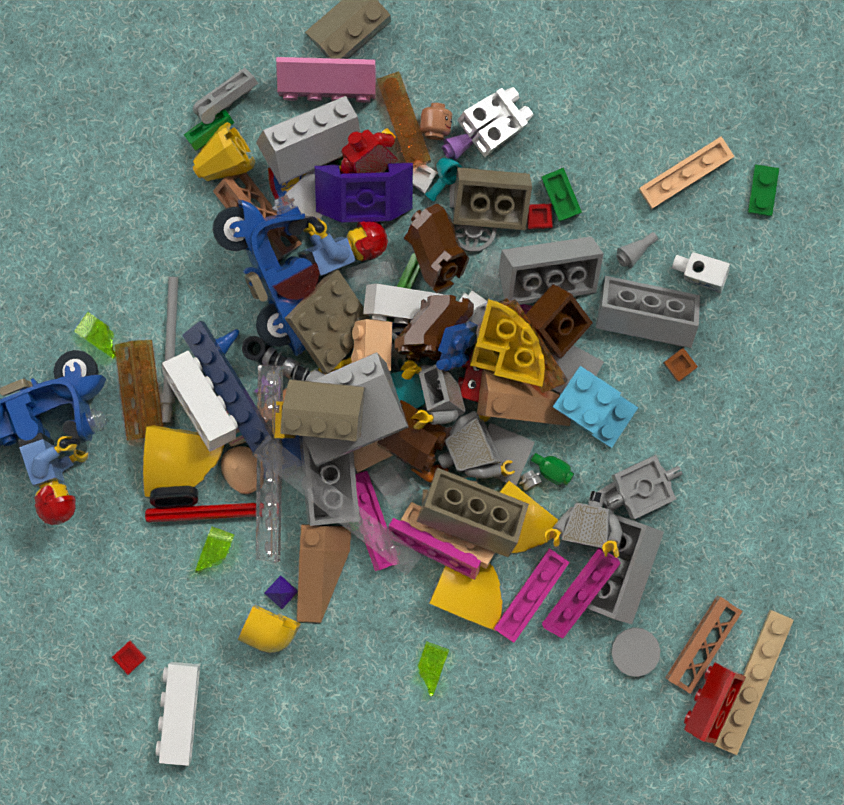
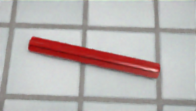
(201, 512)

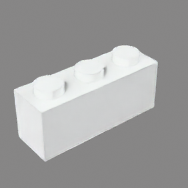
(393, 302)

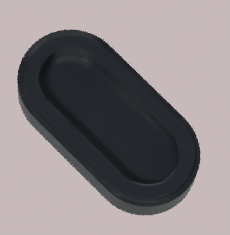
(174, 497)

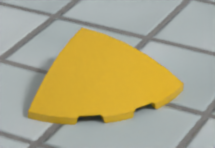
(508, 346)
(175, 458)
(536, 520)
(470, 598)

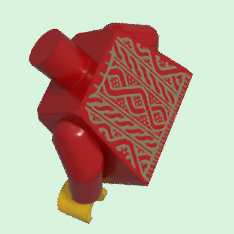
(368, 152)

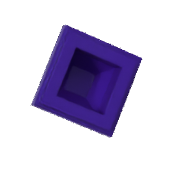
(281, 592)

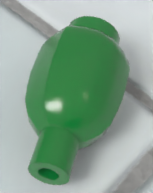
(553, 469)

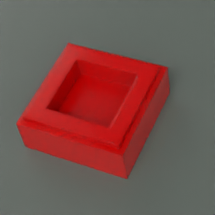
(539, 216)
(129, 657)

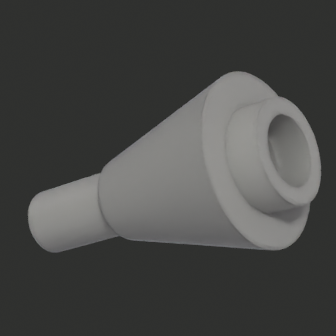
(631, 253)

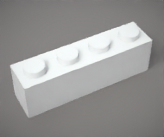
(199, 400)
(179, 713)

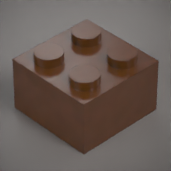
(558, 320)

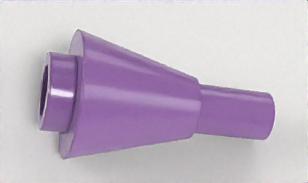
(457, 145)

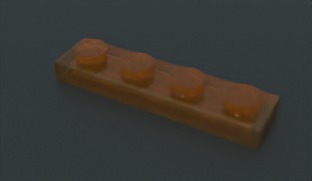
(403, 119)

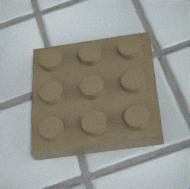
(327, 320)

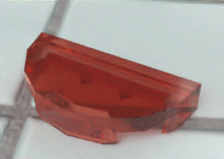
(299, 284)

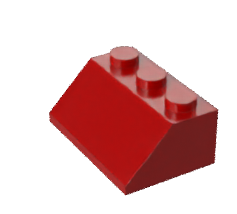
(713, 703)

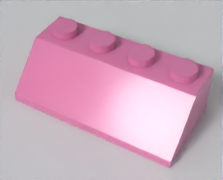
(326, 78)

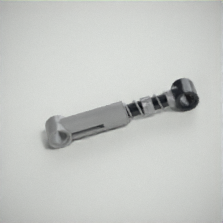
(270, 356)

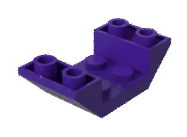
(364, 195)

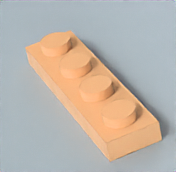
(686, 172)
(481, 553)

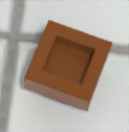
(680, 364)

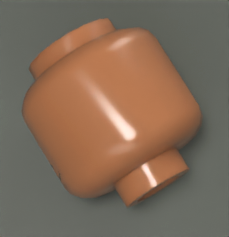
(436, 121)

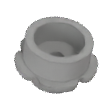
(530, 480)

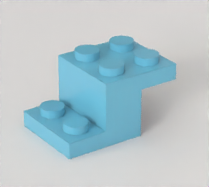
(595, 406)

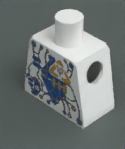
(713, 275)

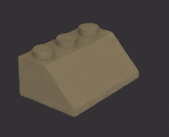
(348, 27)
(491, 198)
(323, 410)

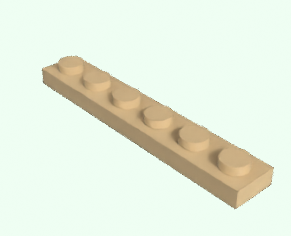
(757, 675)

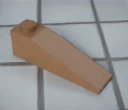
(517, 401)
(320, 565)

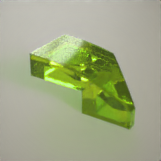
(96, 333)
(214, 549)
(431, 665)

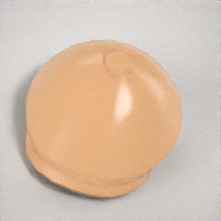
(240, 469)

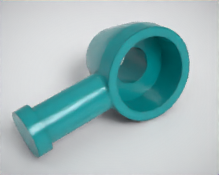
(447, 172)

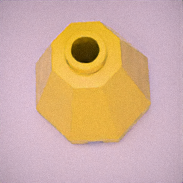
(223, 155)

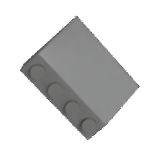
(381, 408)

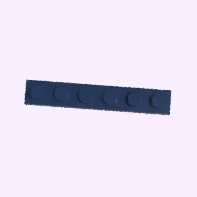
(227, 384)

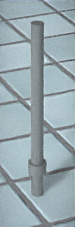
(168, 396)

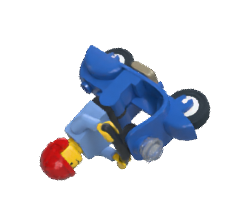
(247, 229)
(74, 383)

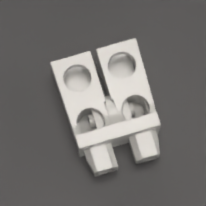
(503, 116)

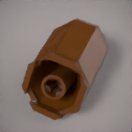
(436, 247)
(425, 331)
(415, 446)

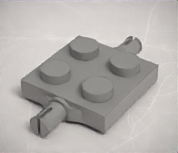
(643, 487)

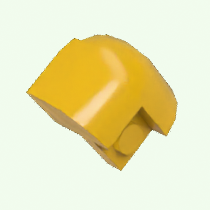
(267, 630)

